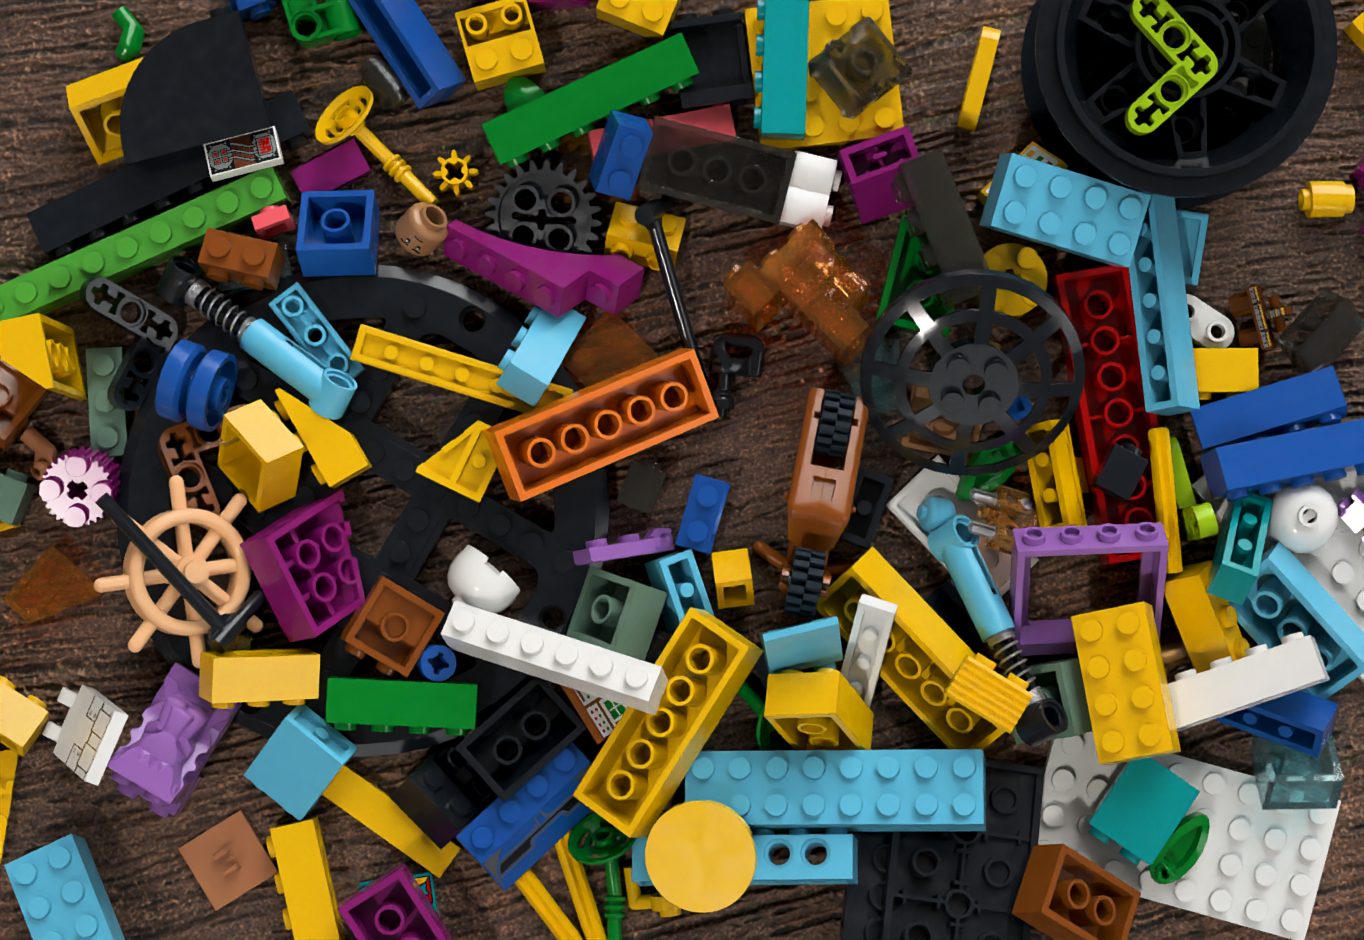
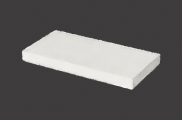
(943, 485)

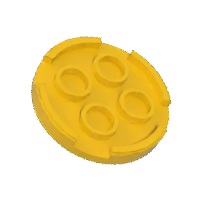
(701, 856)

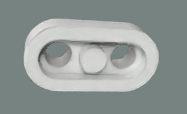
(1203, 319)

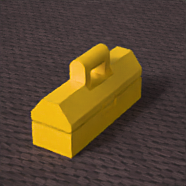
(1057, 479)

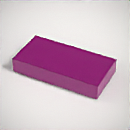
(332, 169)

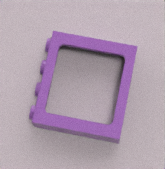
(1057, 636)

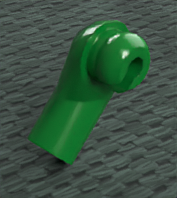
(131, 37)

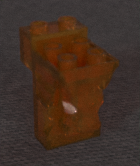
(811, 285)

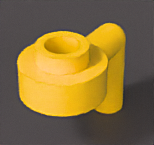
(649, 901)

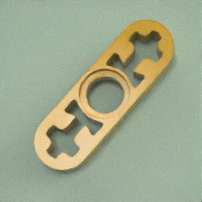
(978, 78)

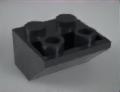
(443, 795)

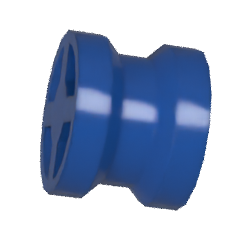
(429, 662)

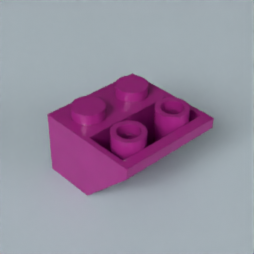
(870, 170)

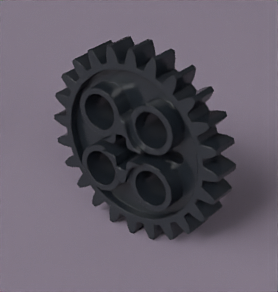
(545, 184)

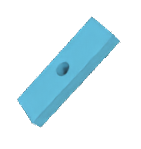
(302, 319)

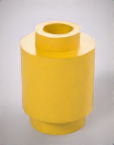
(1326, 199)

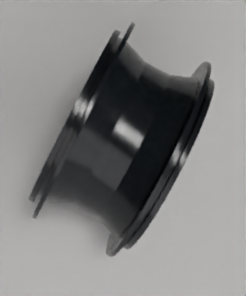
(1282, 102)

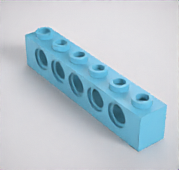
(838, 867)

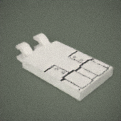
(87, 732)

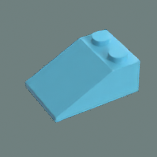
(803, 646)

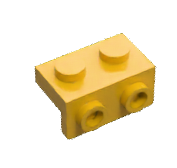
(633, 240)

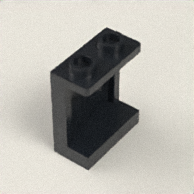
(721, 59)

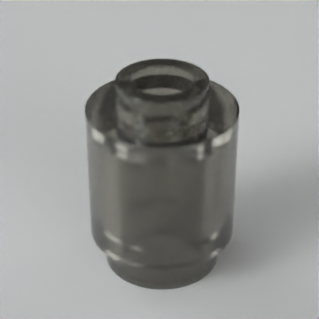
(383, 82)

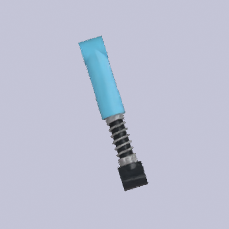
(325, 387)
(959, 551)

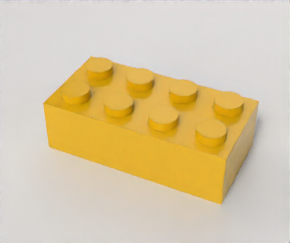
(1125, 683)

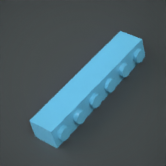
(1163, 313)

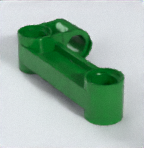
(333, 18)

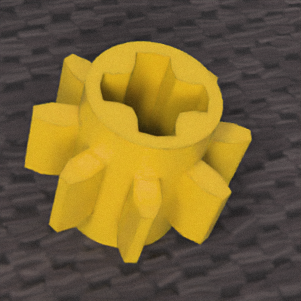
(455, 163)

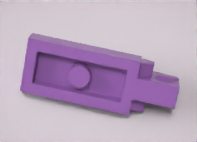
(628, 546)

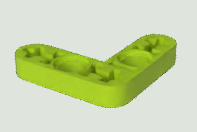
(1179, 73)
(1194, 519)

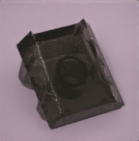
(858, 68)

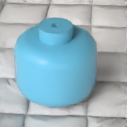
(935, 512)

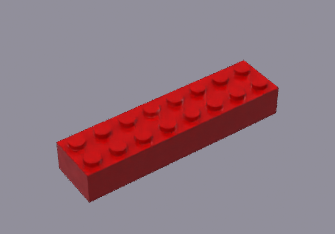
(1112, 392)

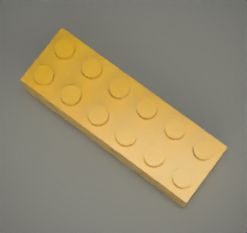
(919, 652)
(653, 753)

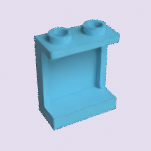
(300, 761)

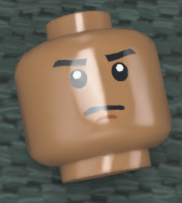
(421, 228)

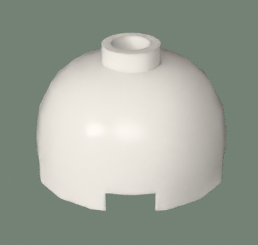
(1300, 530)
(479, 582)

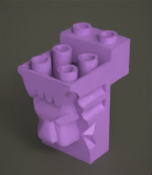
(171, 744)

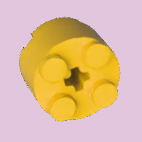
(1021, 262)

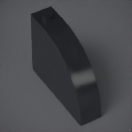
(193, 90)

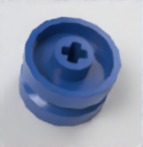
(196, 385)

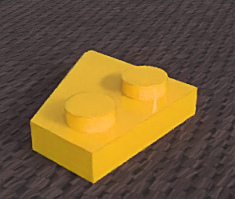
(463, 463)

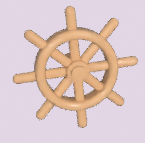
(191, 565)

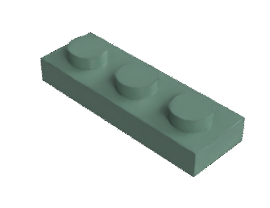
(107, 424)

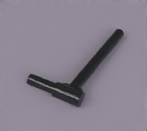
(651, 216)
(224, 627)

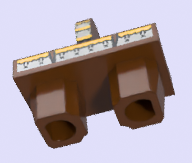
(1253, 302)

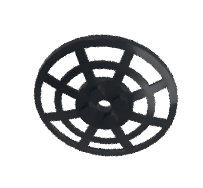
(971, 357)

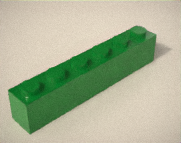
(590, 99)

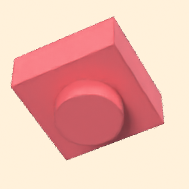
(273, 221)

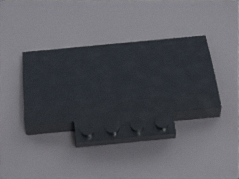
(950, 880)

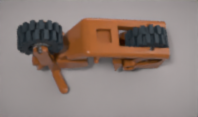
(819, 498)

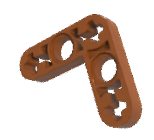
(193, 448)

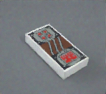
(243, 154)

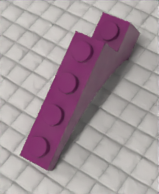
(546, 277)

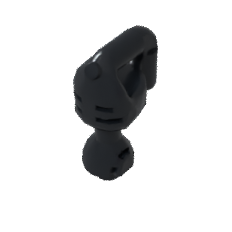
(725, 365)

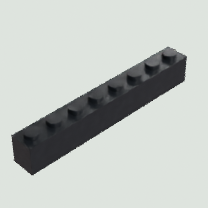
(146, 187)

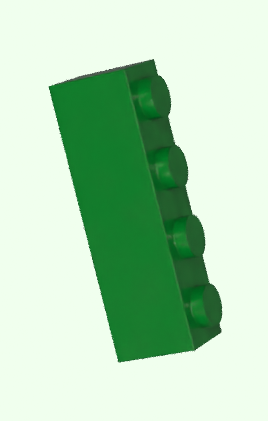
(401, 703)

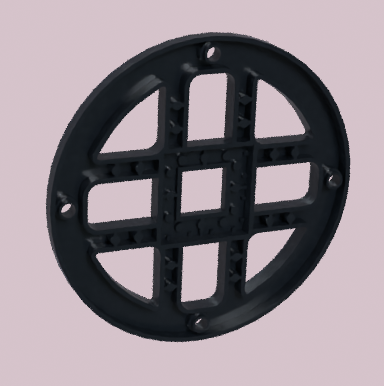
(415, 308)

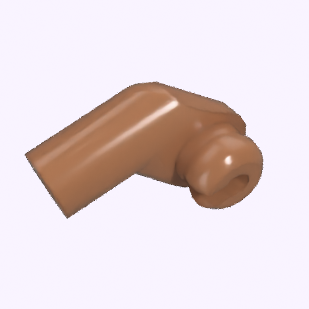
(44, 451)

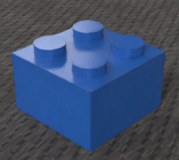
(338, 233)

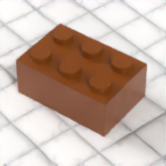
(1074, 897)

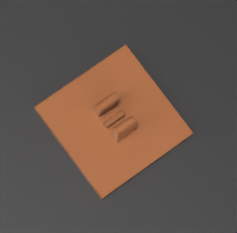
(228, 860)

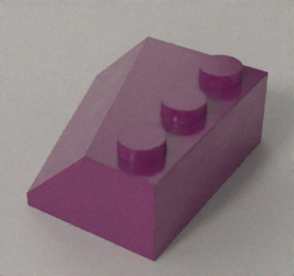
(307, 567)

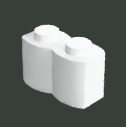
(810, 190)

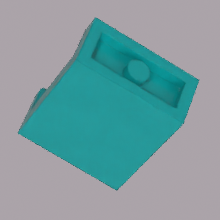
(1141, 809)

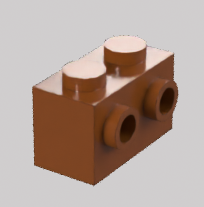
(241, 259)

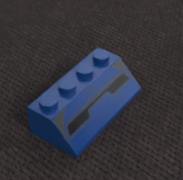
(519, 832)

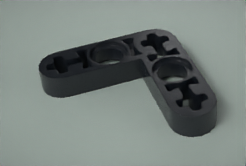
(144, 339)

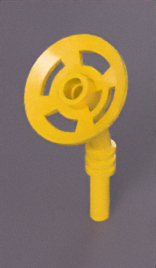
(352, 123)

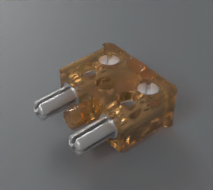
(1004, 511)

